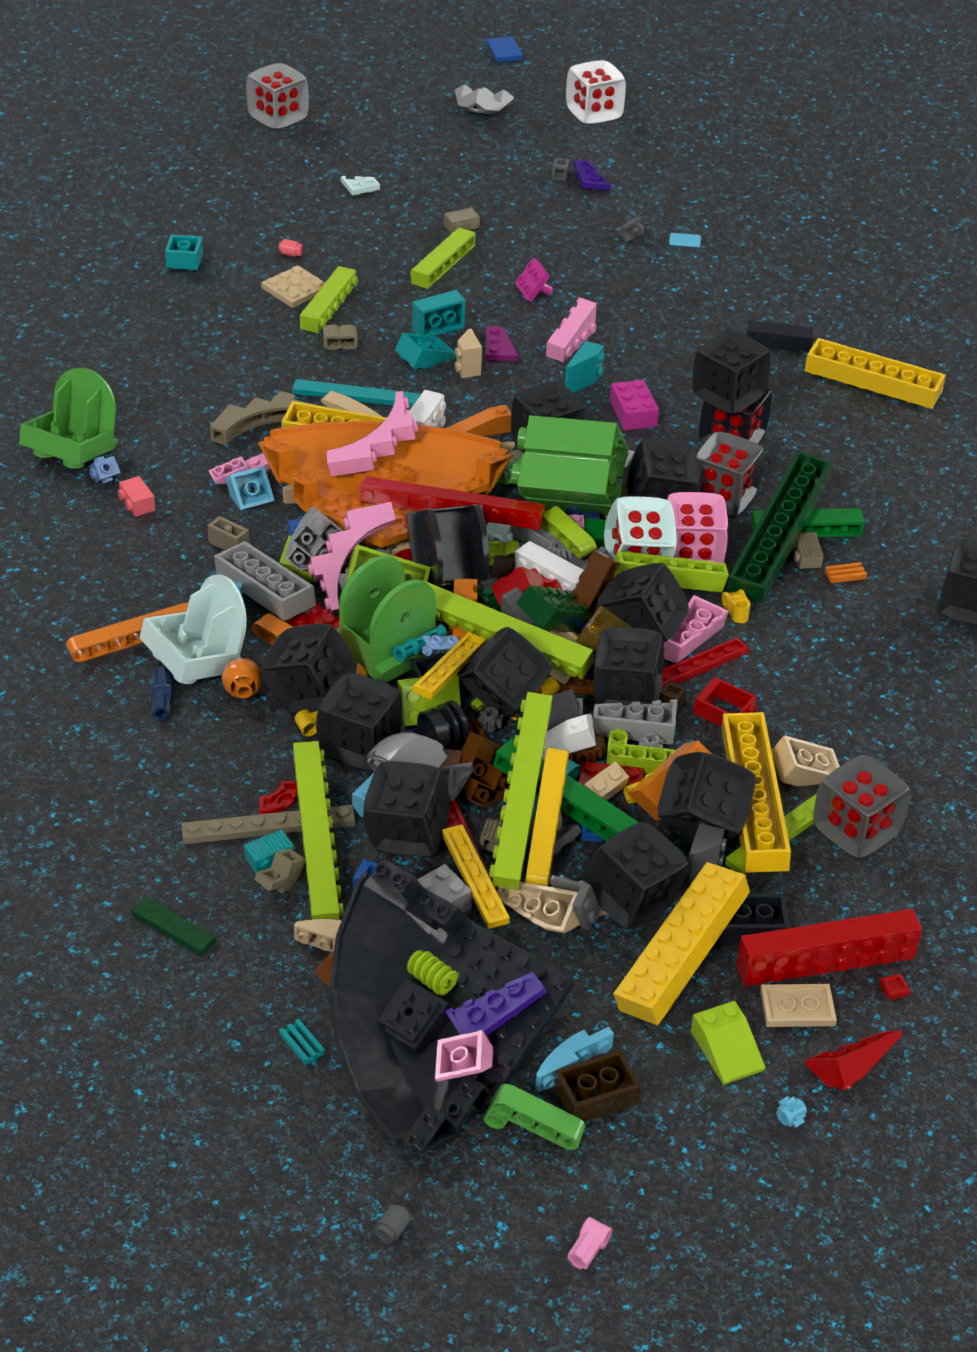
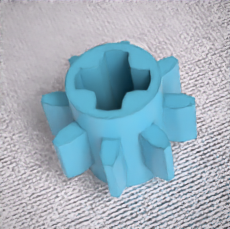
(791, 1111)

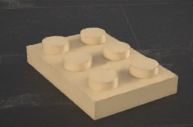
(798, 1005)

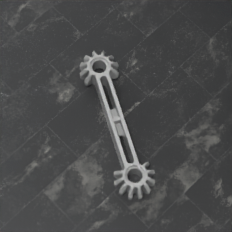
(543, 539)

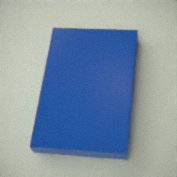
(504, 49)

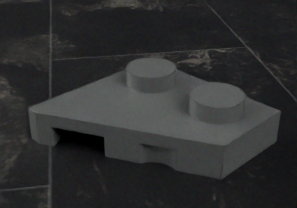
(456, 777)

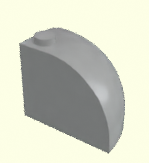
(407, 748)

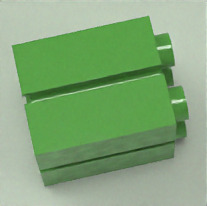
(570, 463)

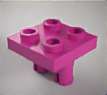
(533, 280)

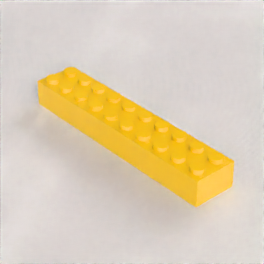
(765, 834)

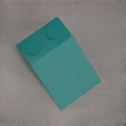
(423, 350)
(585, 366)

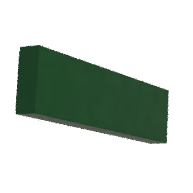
(173, 926)

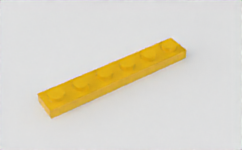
(448, 666)
(475, 876)

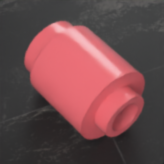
(290, 248)

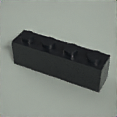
(781, 335)

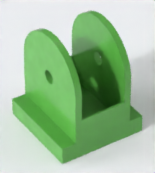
(373, 621)

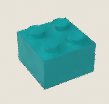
(184, 252)

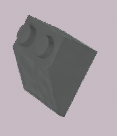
(706, 847)

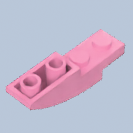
(237, 465)

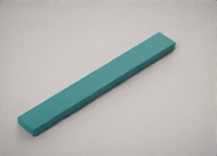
(358, 393)

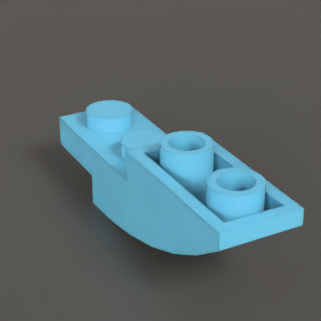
(573, 1051)

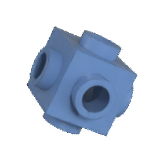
(104, 469)

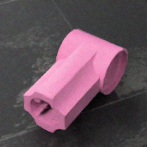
(592, 1238)

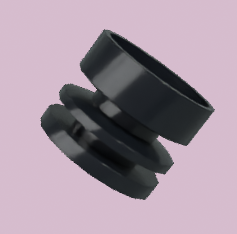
(444, 723)

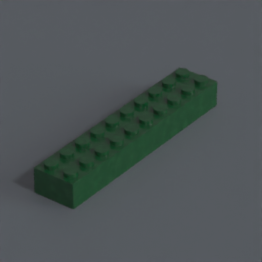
(780, 526)

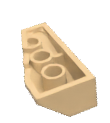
(543, 905)

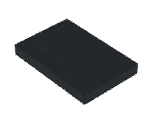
(563, 708)

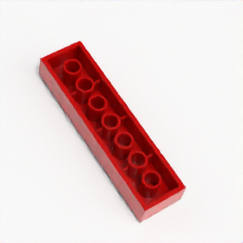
(828, 947)

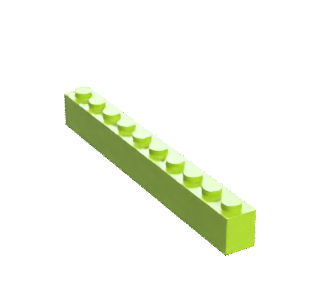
(485, 622)
(522, 791)
(316, 833)

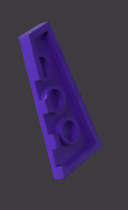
(497, 1006)

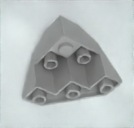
(481, 100)
(310, 539)

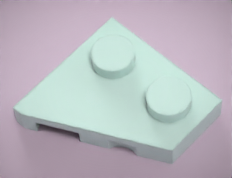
(360, 184)

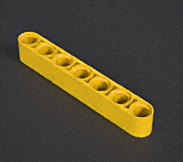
(547, 817)

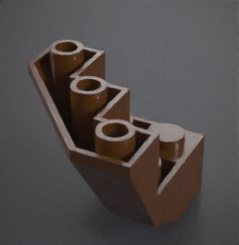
(486, 782)

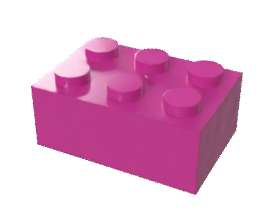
(634, 405)

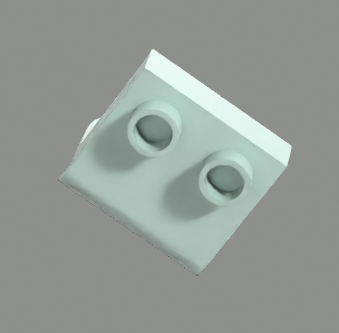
(204, 637)

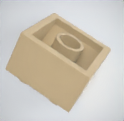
(468, 355)

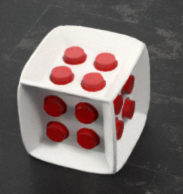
(595, 92)

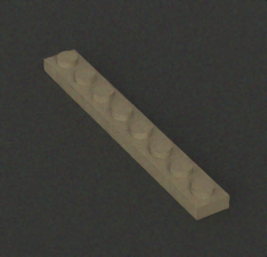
(257, 825)

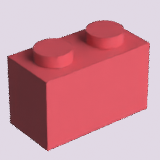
(136, 496)

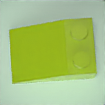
(414, 703)
(727, 1042)

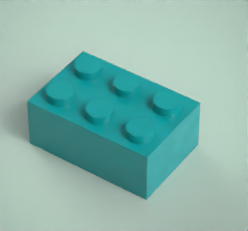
(438, 314)

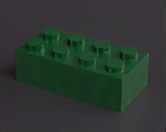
(554, 608)

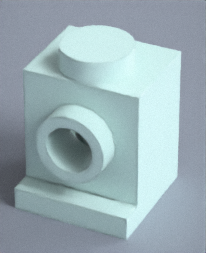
(499, 532)

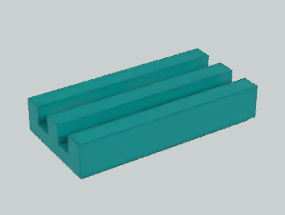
(284, 1033)

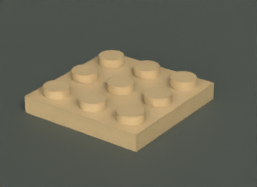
(293, 286)

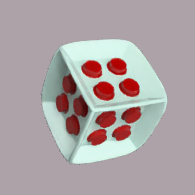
(641, 526)

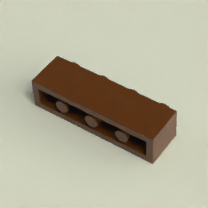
(595, 579)

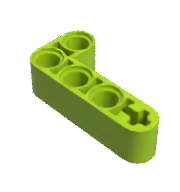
(568, 532)
(634, 755)

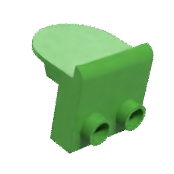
(80, 420)

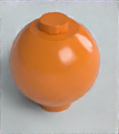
(242, 678)

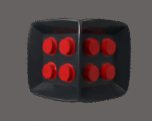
(747, 423)

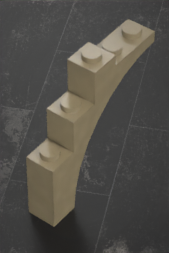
(259, 412)

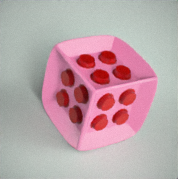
(700, 525)

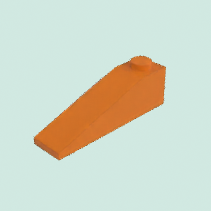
(486, 423)

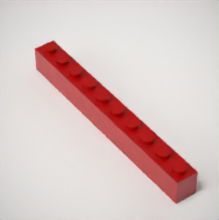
(423, 497)

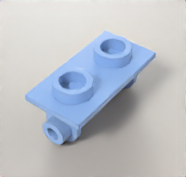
(438, 644)

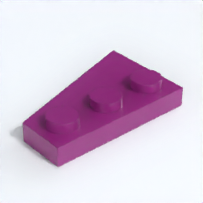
(499, 345)

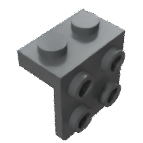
(585, 903)

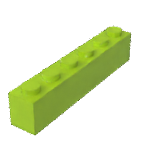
(442, 258)
(328, 299)
(688, 572)

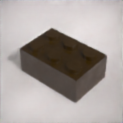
(597, 1086)

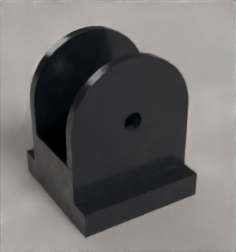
(450, 543)

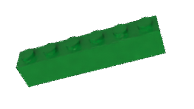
(827, 522)

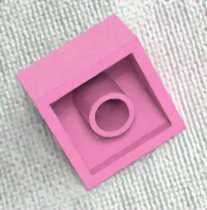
(463, 1055)

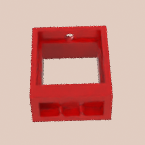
(727, 692)

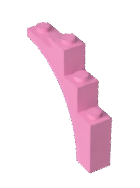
(381, 442)
(361, 524)

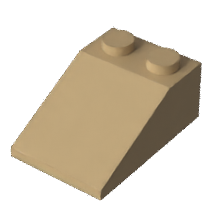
(803, 762)

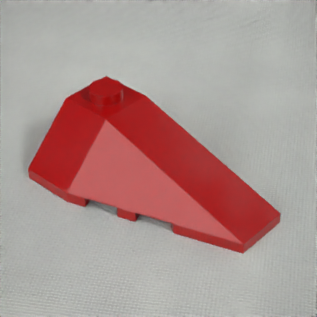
(853, 1060)

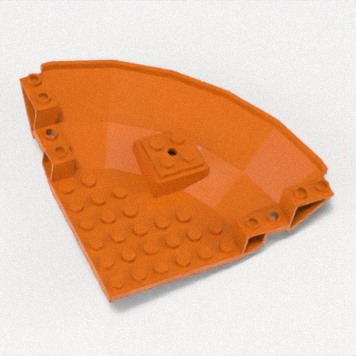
(433, 459)

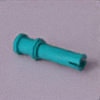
(413, 646)

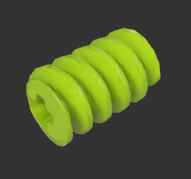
(432, 972)

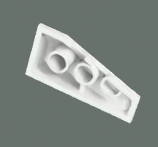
(571, 735)

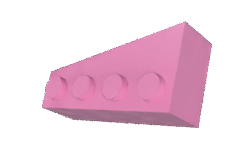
(572, 331)
(699, 625)

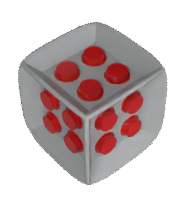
(277, 95)

